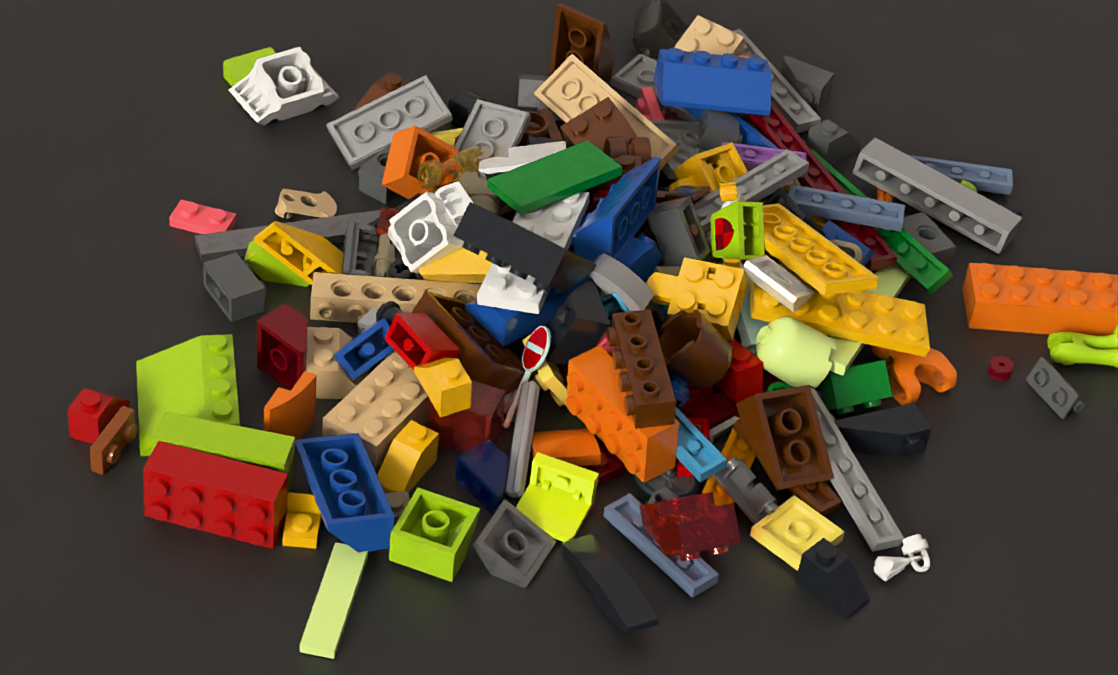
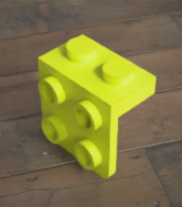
(558, 496)

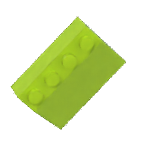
(188, 381)

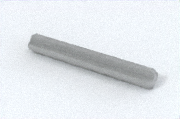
(522, 439)

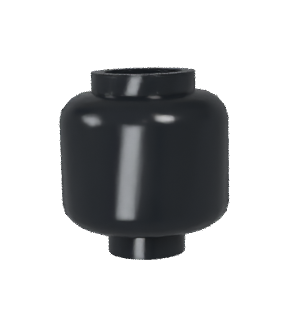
(461, 106)

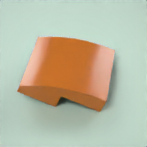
(294, 410)
(568, 445)

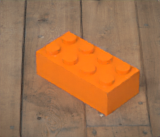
(599, 404)

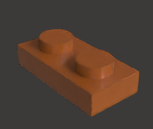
(112, 440)

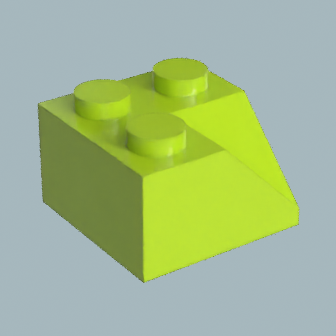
(433, 534)

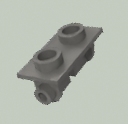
(1054, 389)
(752, 499)

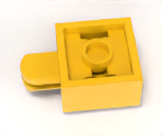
(710, 168)
(704, 286)

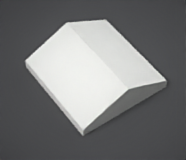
(778, 282)

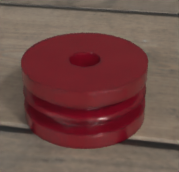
(1000, 368)

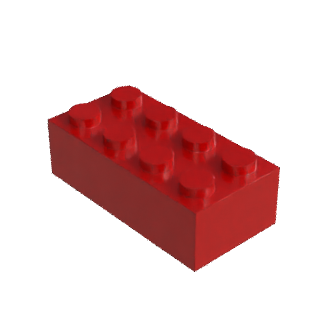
(215, 494)

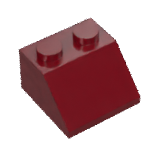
(282, 345)

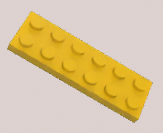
(813, 255)
(854, 317)

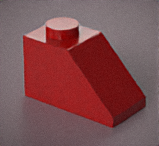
(92, 413)

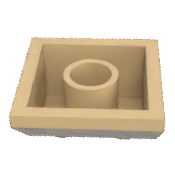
(331, 378)

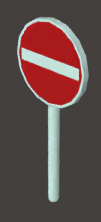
(533, 357)

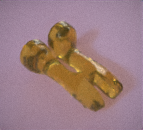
(434, 172)

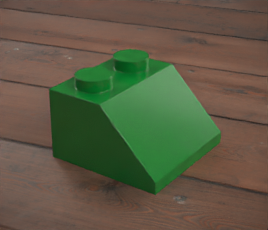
(860, 384)

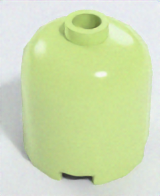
(794, 352)

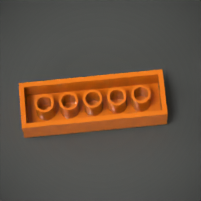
(1040, 300)

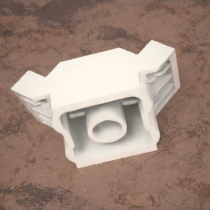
(282, 87)
(427, 226)

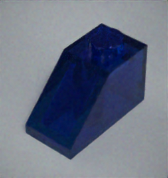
(483, 474)

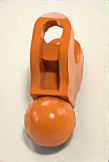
(908, 370)

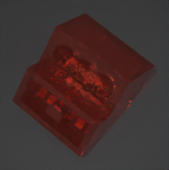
(691, 525)

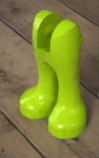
(1081, 348)

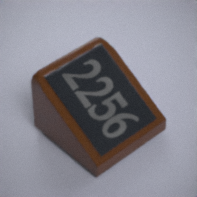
(695, 193)

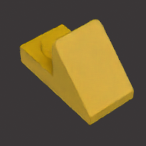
(301, 521)

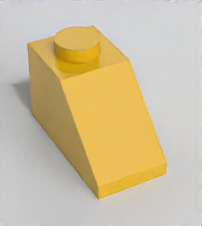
(446, 385)
(408, 458)

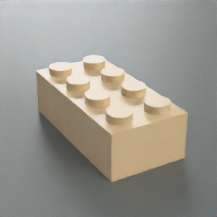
(380, 408)

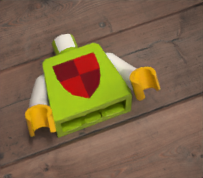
(736, 228)

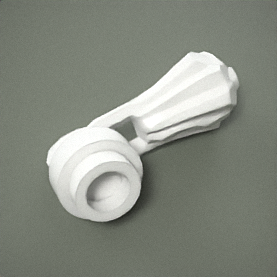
(887, 567)

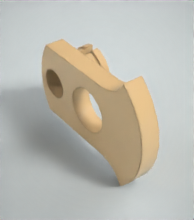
(291, 202)

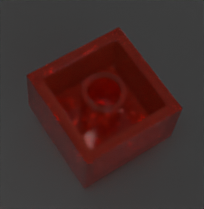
(473, 425)

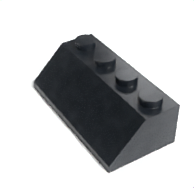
(521, 249)

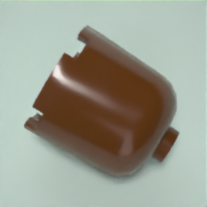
(695, 349)

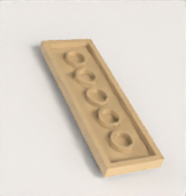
(577, 88)

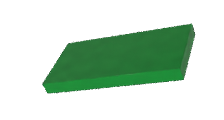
(554, 177)

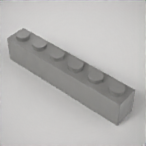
(937, 195)

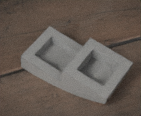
(615, 277)

